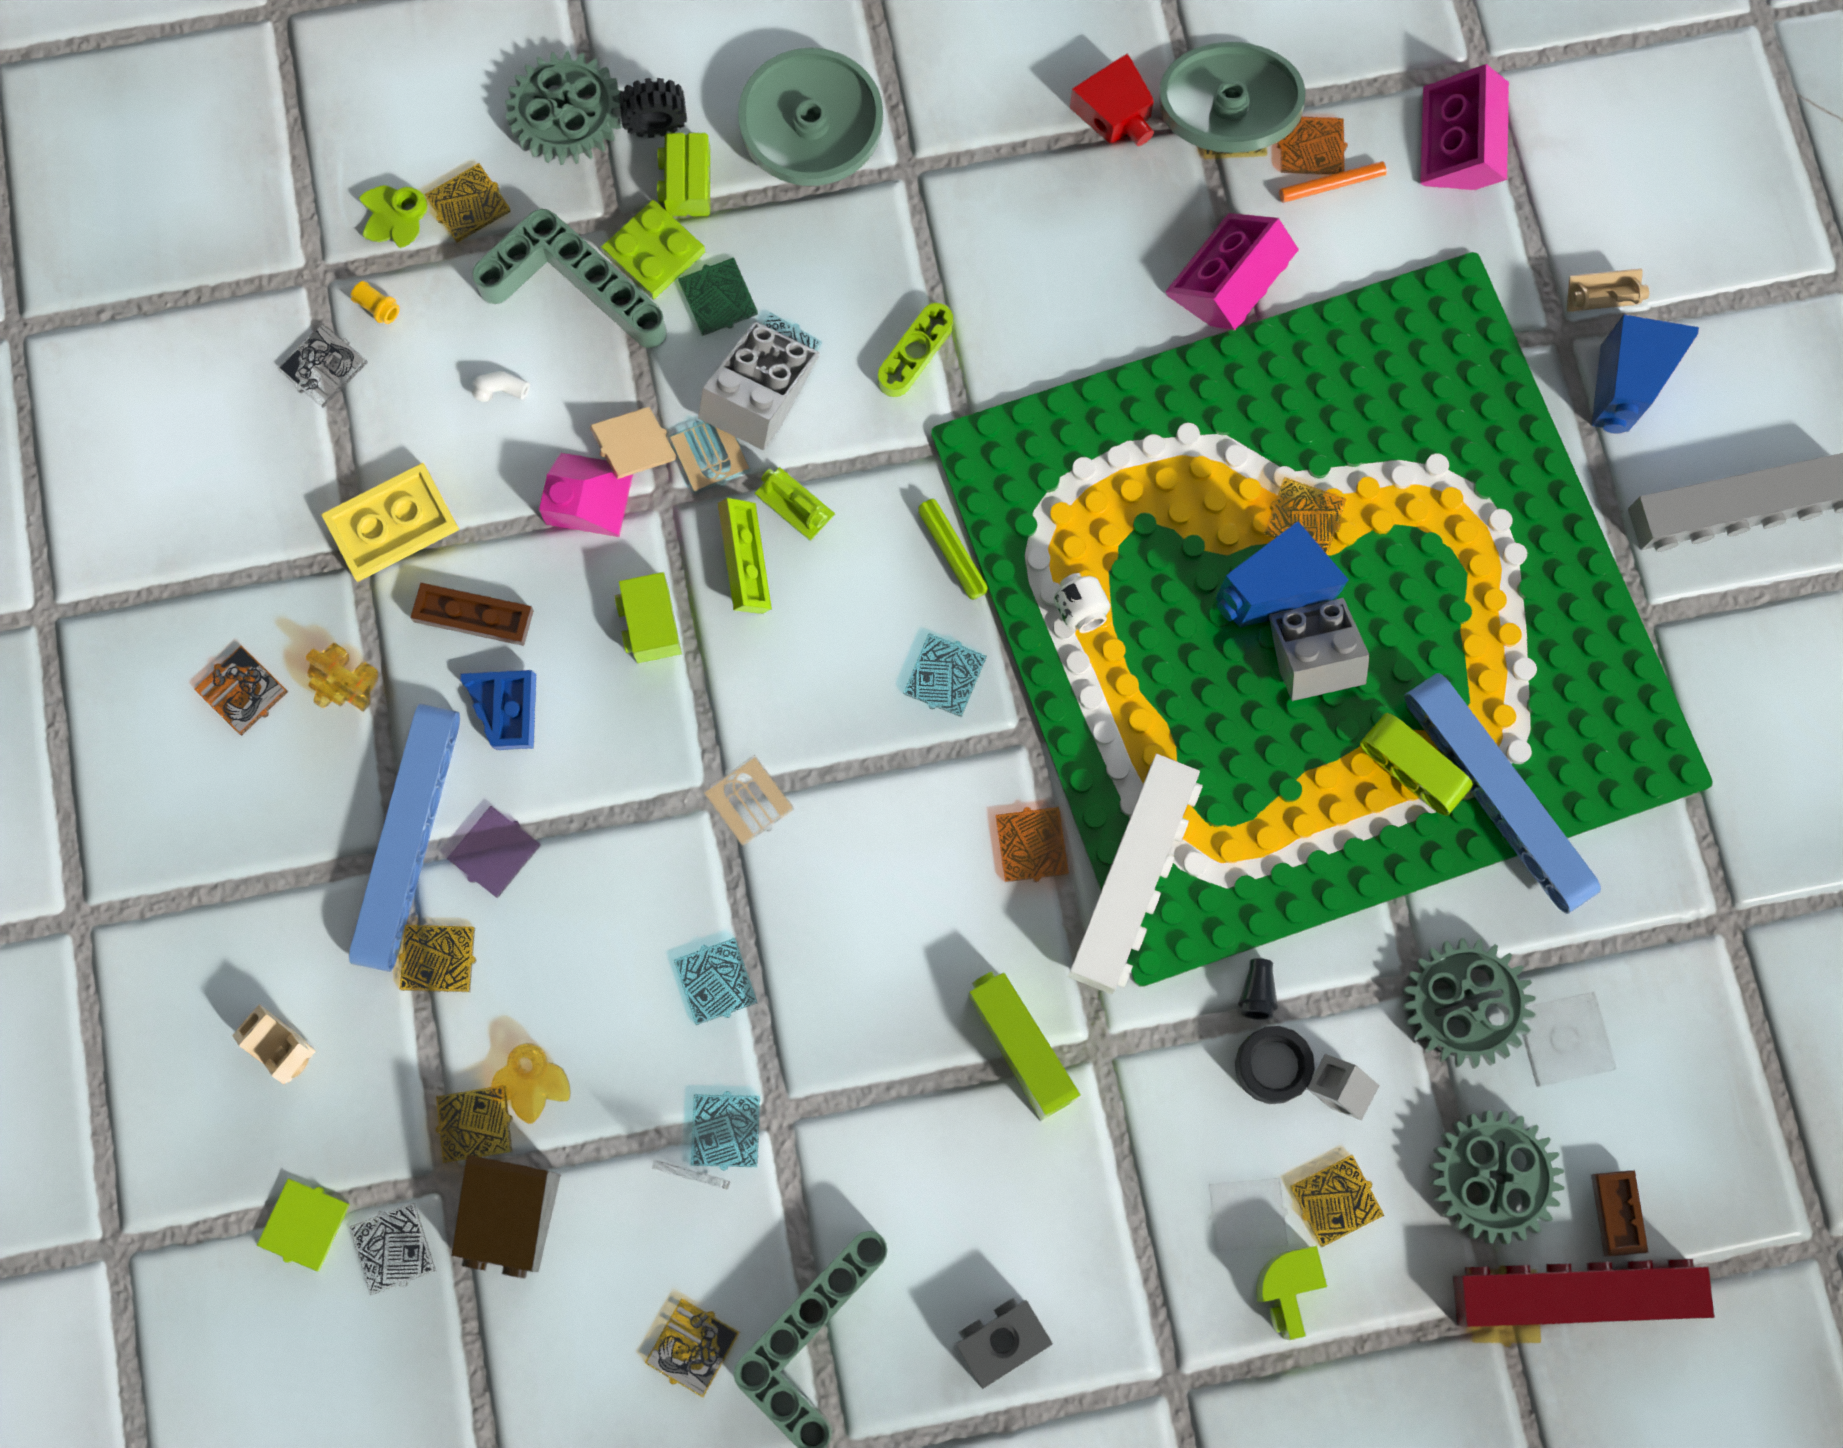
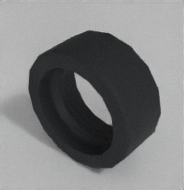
(1304, 1059)

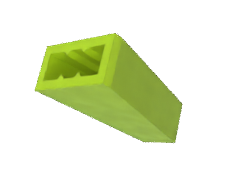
(1023, 1045)

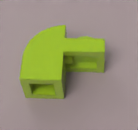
(1285, 1277)

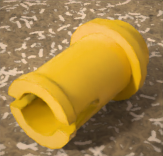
(375, 303)

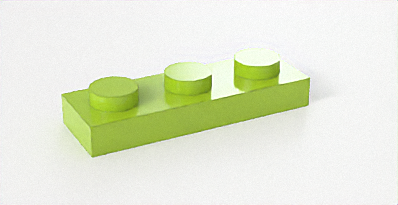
(744, 556)

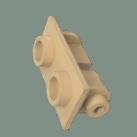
(1606, 290)

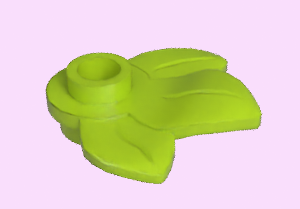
(390, 218)

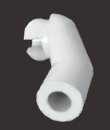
(499, 381)

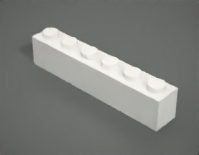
(1134, 875)

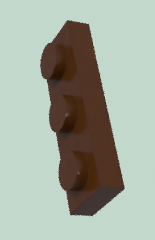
(472, 614)

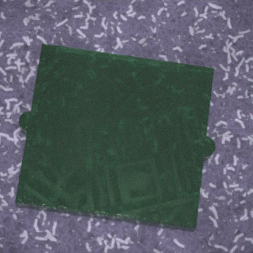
(718, 296)

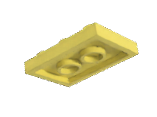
(390, 522)

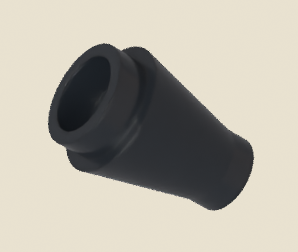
(1259, 992)

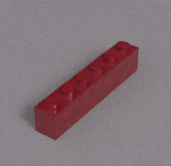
(1582, 1296)

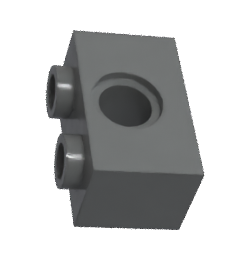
(1028, 1341)

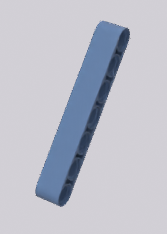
(1503, 794)
(404, 838)

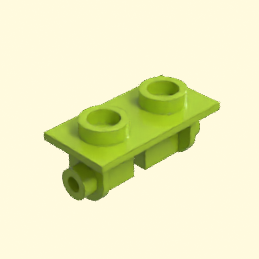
(794, 503)

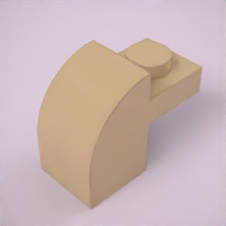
(274, 1044)

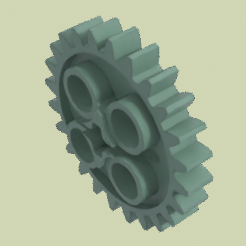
(564, 107)
(1482, 1037)
(1532, 1184)

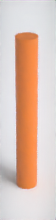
(1332, 182)

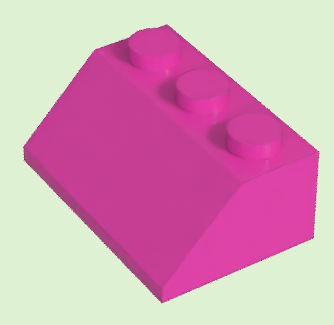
(1465, 130)
(1233, 269)

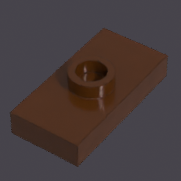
(1619, 1213)

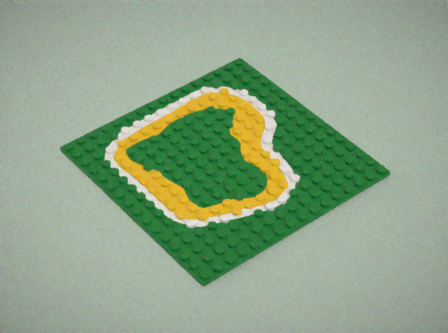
(1458, 559)

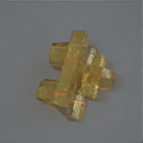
(335, 682)

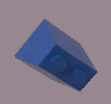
(1635, 367)
(1279, 578)

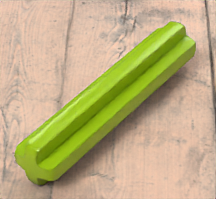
(952, 549)

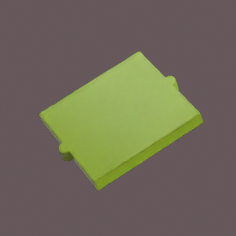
(303, 1225)

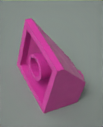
(584, 495)

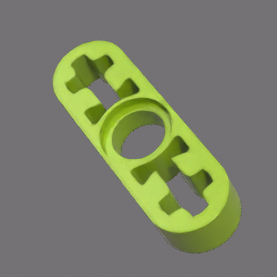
(915, 333)

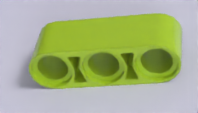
(1416, 764)

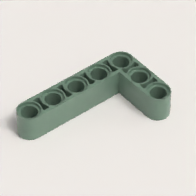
(577, 270)
(803, 1332)

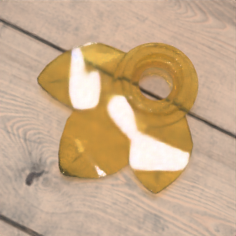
(532, 1088)

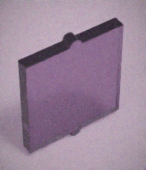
(494, 852)

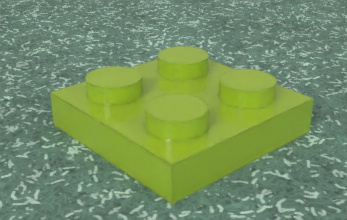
(653, 249)

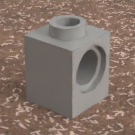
(1343, 1087)

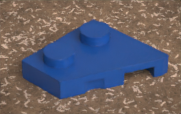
(505, 706)

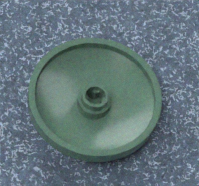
(1232, 97)
(810, 116)

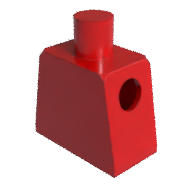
(1115, 102)

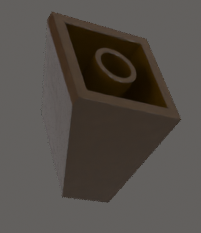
(504, 1215)

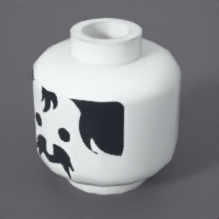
(1082, 603)

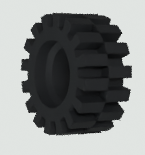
(652, 107)

